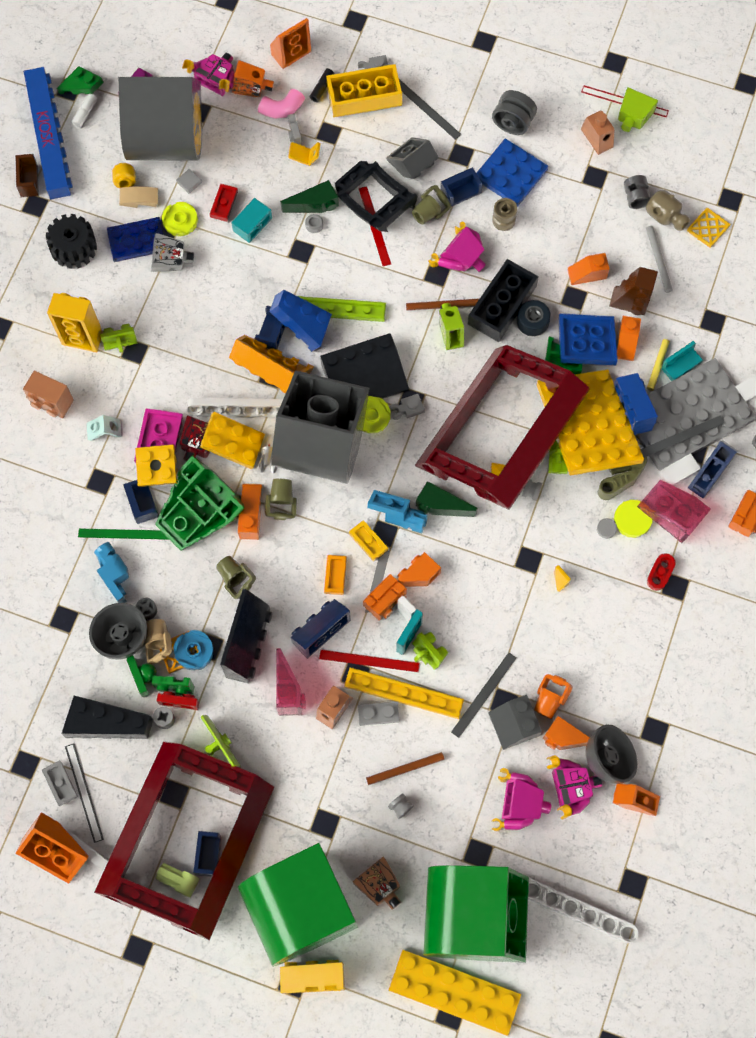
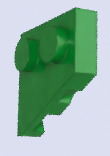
(80, 82)
(553, 356)
(171, 683)

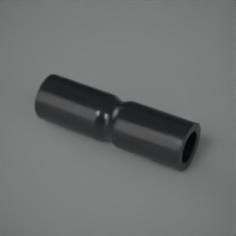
(320, 86)

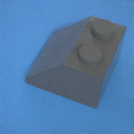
(413, 157)
(515, 722)

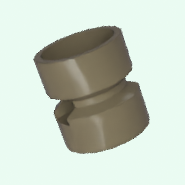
(504, 214)

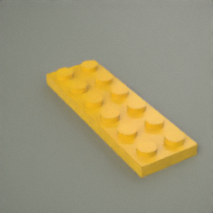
(455, 992)

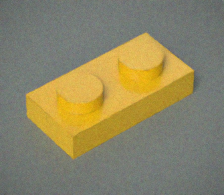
(368, 540)

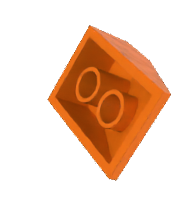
(292, 44)
(52, 848)

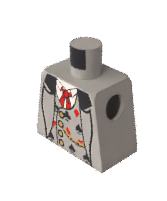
(169, 254)

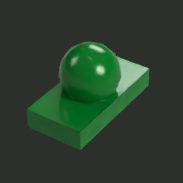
(141, 675)

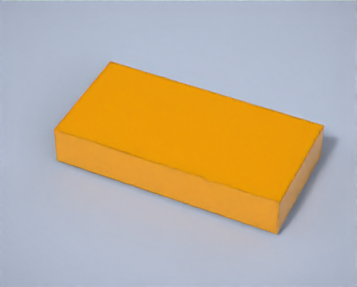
(335, 575)

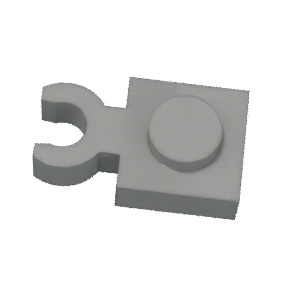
(374, 62)
(294, 134)
(410, 407)

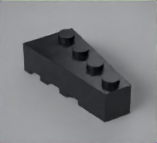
(105, 721)

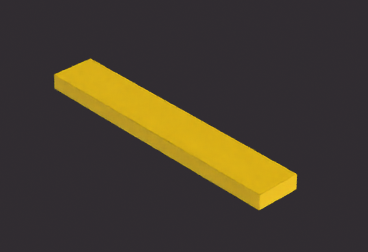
(404, 693)

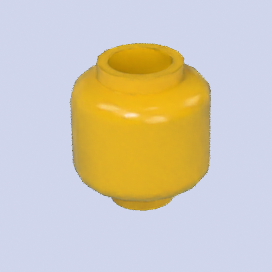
(123, 175)

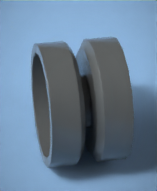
(514, 112)

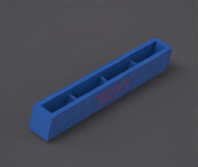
(47, 133)

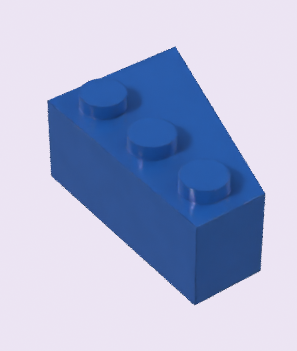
(301, 317)
(636, 403)

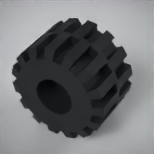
(71, 241)

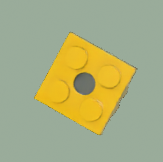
(156, 465)

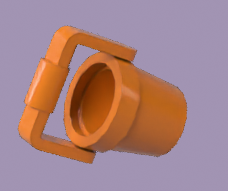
(548, 701)

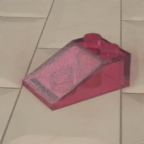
(674, 509)
(288, 691)

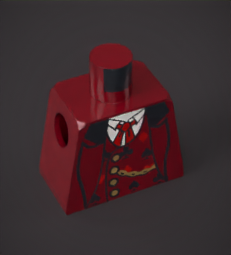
(192, 437)

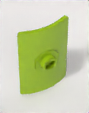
(221, 742)

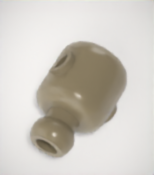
(667, 210)

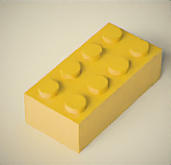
(364, 90)
(75, 322)

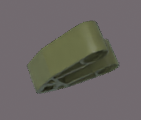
(622, 481)

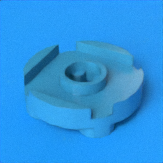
(198, 660)

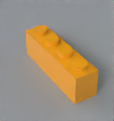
(266, 362)

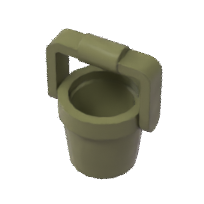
(429, 207)
(281, 494)
(234, 574)

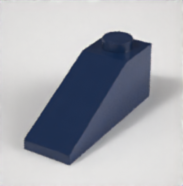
(712, 469)

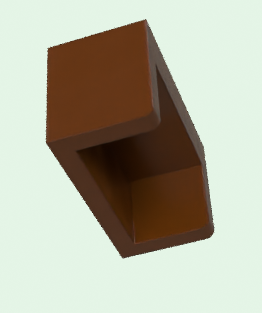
(27, 175)

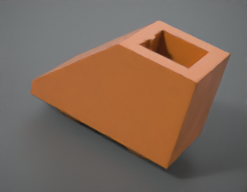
(420, 573)

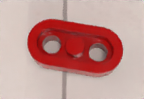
(660, 572)

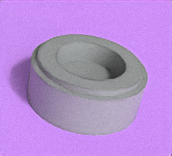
(314, 223)
(606, 528)

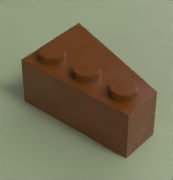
(635, 292)

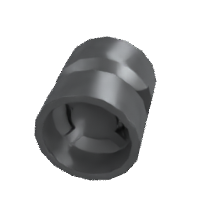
(637, 191)

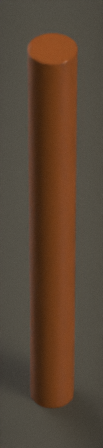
(436, 304)
(405, 768)

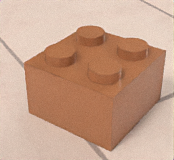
(48, 394)

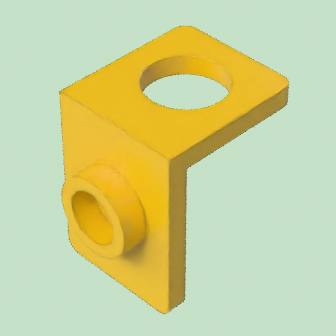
(303, 154)

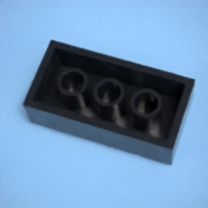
(502, 300)

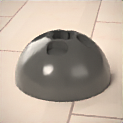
(110, 627)
(611, 755)

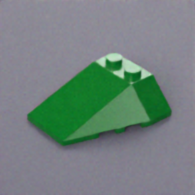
(197, 505)

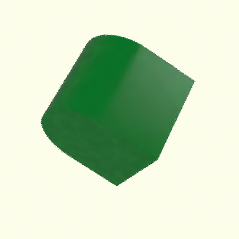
(297, 905)
(476, 913)

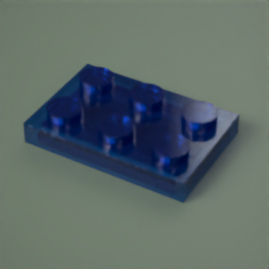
(133, 238)

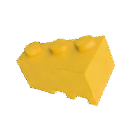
(312, 977)

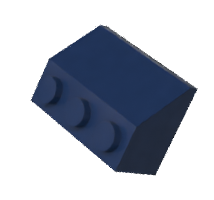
(320, 627)

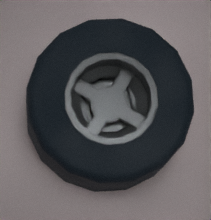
(535, 311)

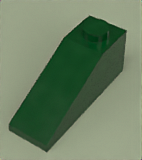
(313, 200)
(440, 502)

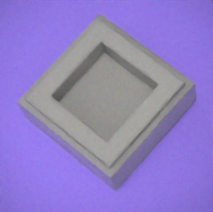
(189, 181)

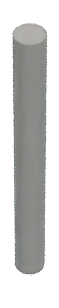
(659, 259)

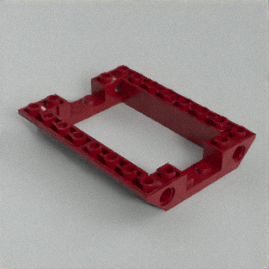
(506, 487)
(190, 761)

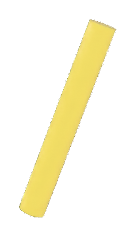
(658, 364)

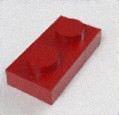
(223, 202)
(169, 699)

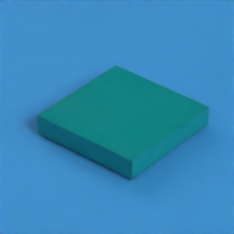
(409, 632)

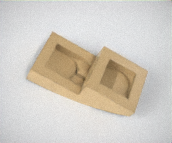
(138, 196)

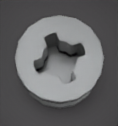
(532, 489)
(167, 717)
(400, 806)

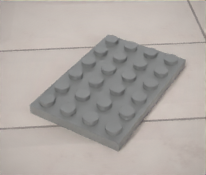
(689, 402)

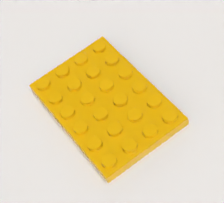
(598, 431)

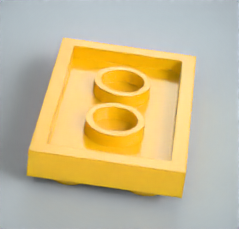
(232, 440)

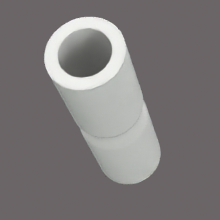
(86, 108)

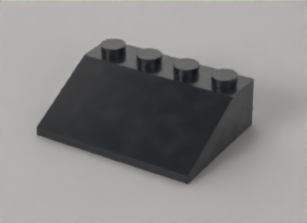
(368, 364)
(245, 638)

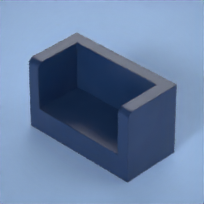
(461, 186)
(271, 331)
(140, 502)
(207, 853)

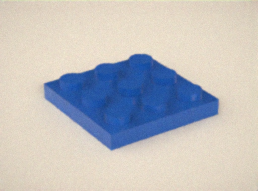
(511, 172)
(587, 339)

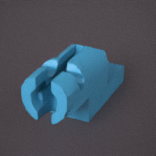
(398, 511)
(112, 570)

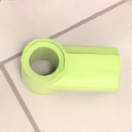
(182, 881)

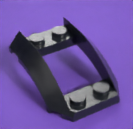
(391, 210)

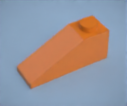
(250, 516)

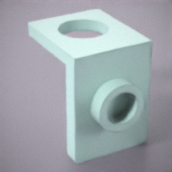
(102, 426)

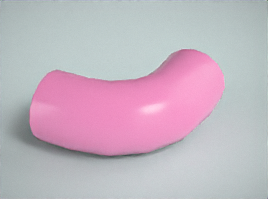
(282, 108)

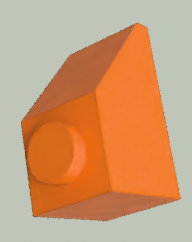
(589, 269)
(628, 338)
(564, 736)
(636, 799)

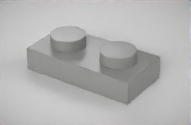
(378, 713)
(59, 783)

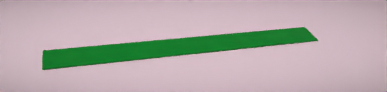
(121, 534)

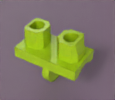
(119, 338)
(556, 461)
(427, 652)

